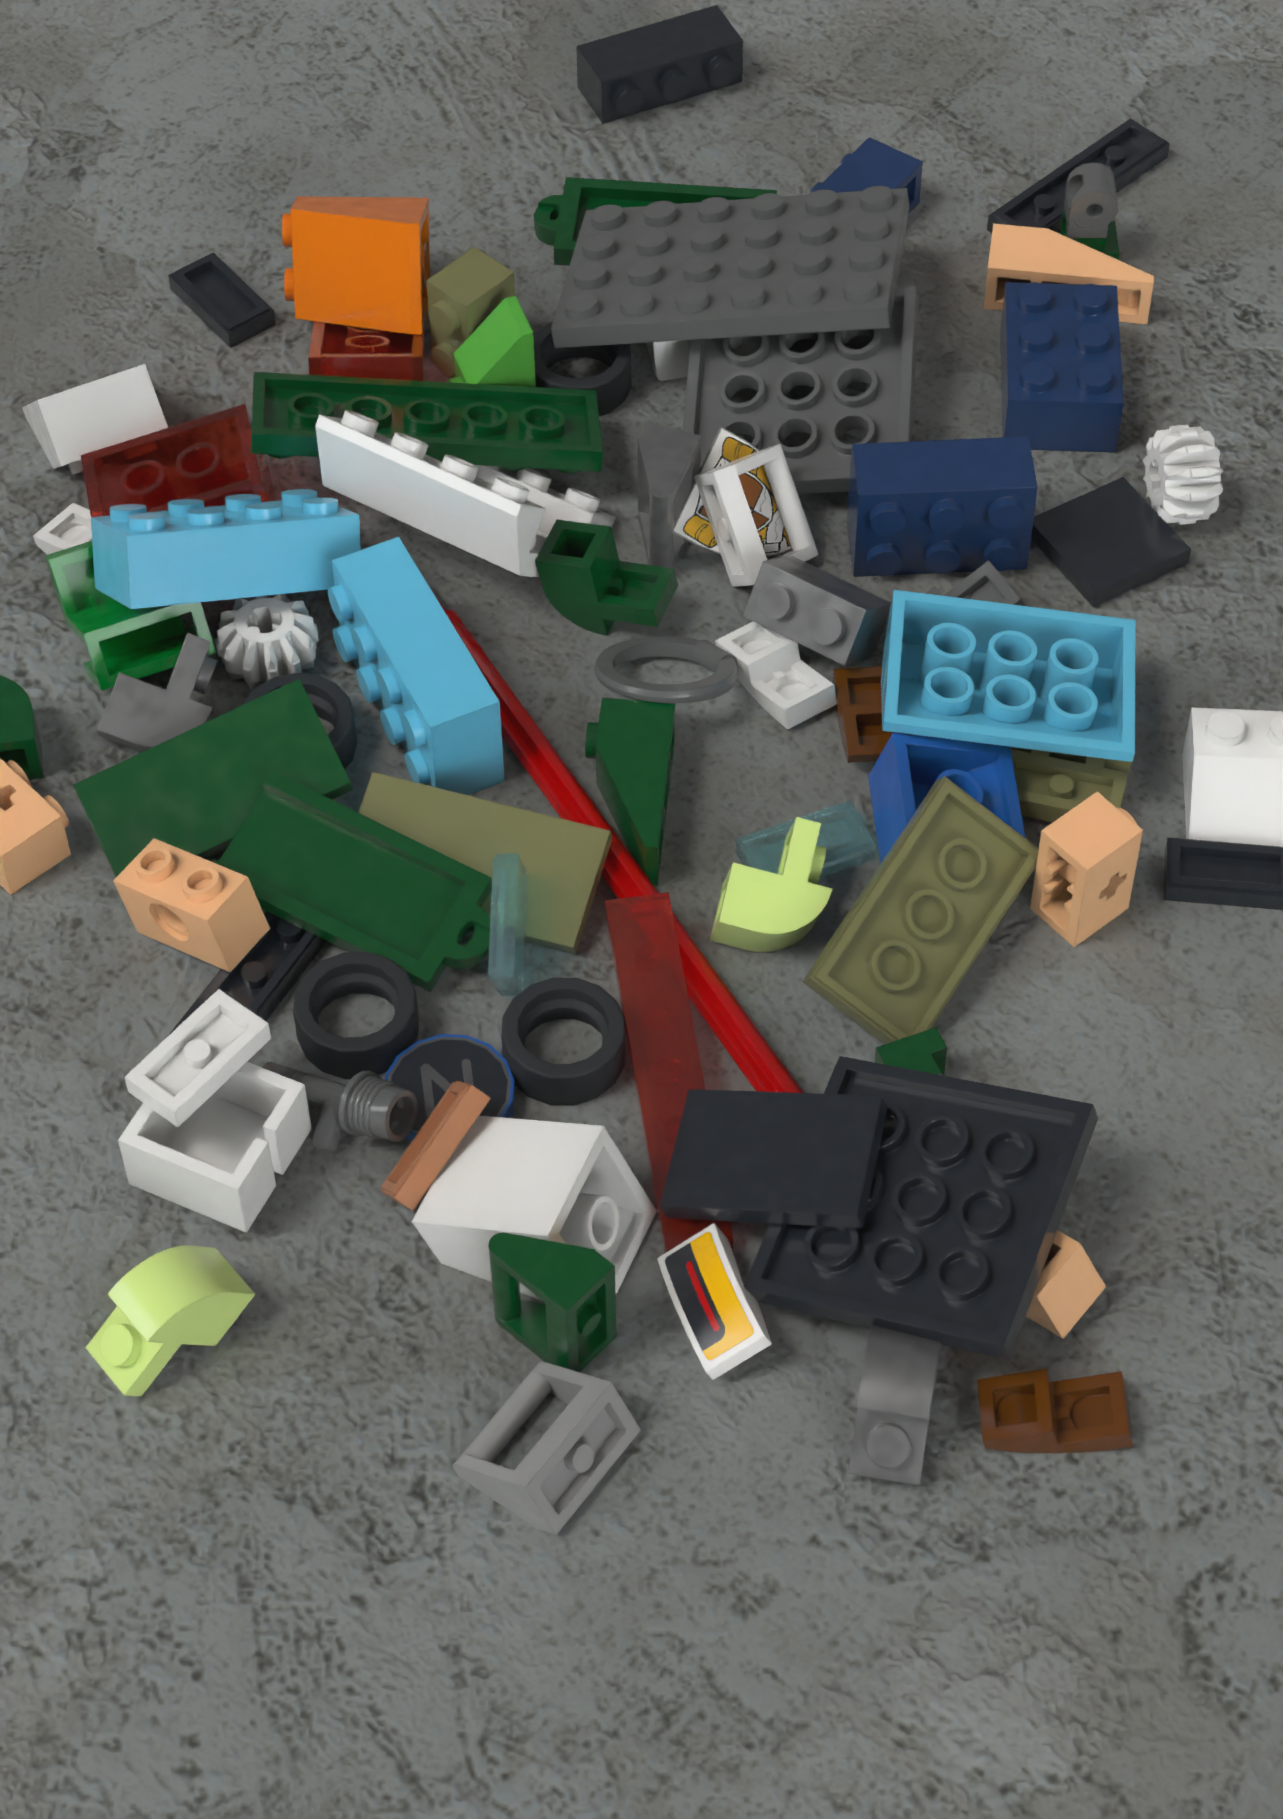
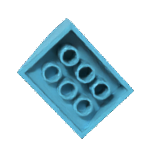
(1009, 675)

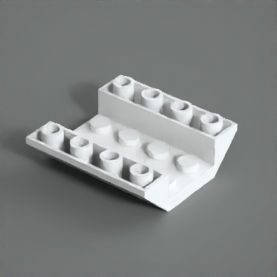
(469, 505)

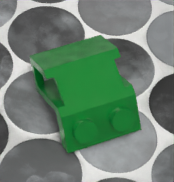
(114, 635)

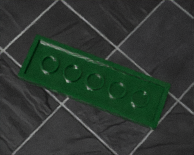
(465, 420)

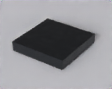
(1109, 541)

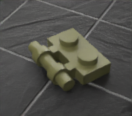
(1057, 782)

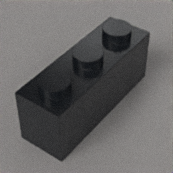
(659, 64)

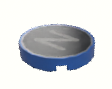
(438, 1061)

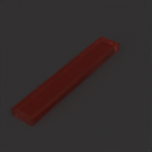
(658, 1036)

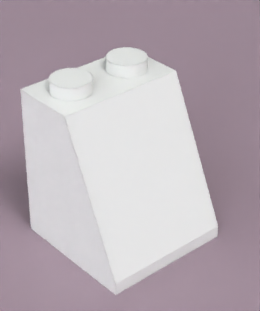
(534, 1183)

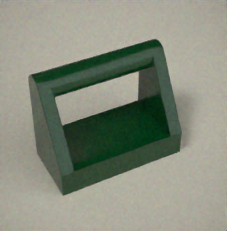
(576, 1293)

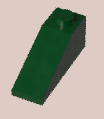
(634, 772)

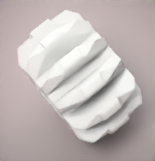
(1183, 474)
(266, 639)

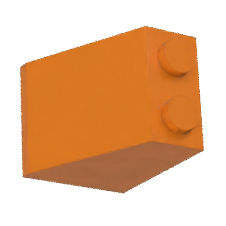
(359, 261)

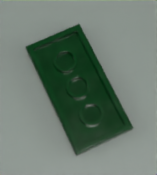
(210, 777)

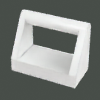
(733, 520)

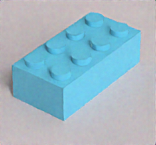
(221, 550)
(416, 670)

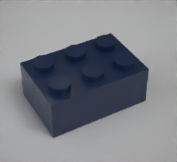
(1061, 366)
(940, 506)

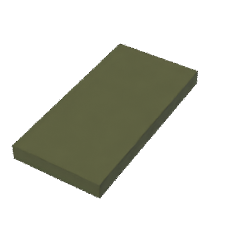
(559, 854)
(923, 915)

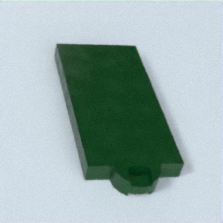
(561, 216)
(360, 882)

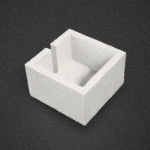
(225, 1151)

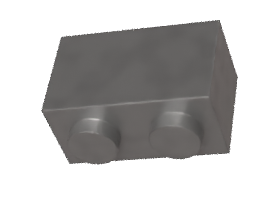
(817, 610)

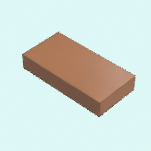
(434, 1144)

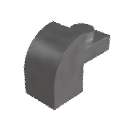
(148, 715)
(894, 1406)

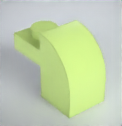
(770, 909)
(166, 1302)

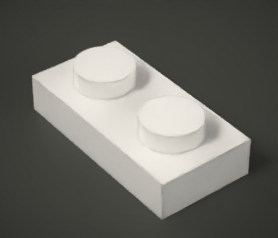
(198, 1058)

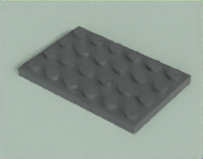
(734, 268)

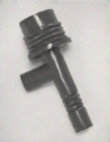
(360, 1108)

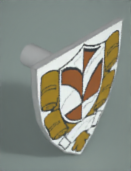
(693, 521)

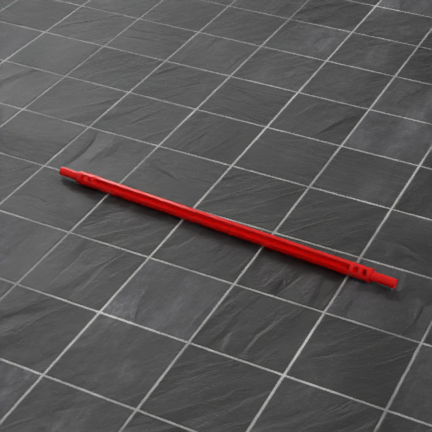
(627, 880)

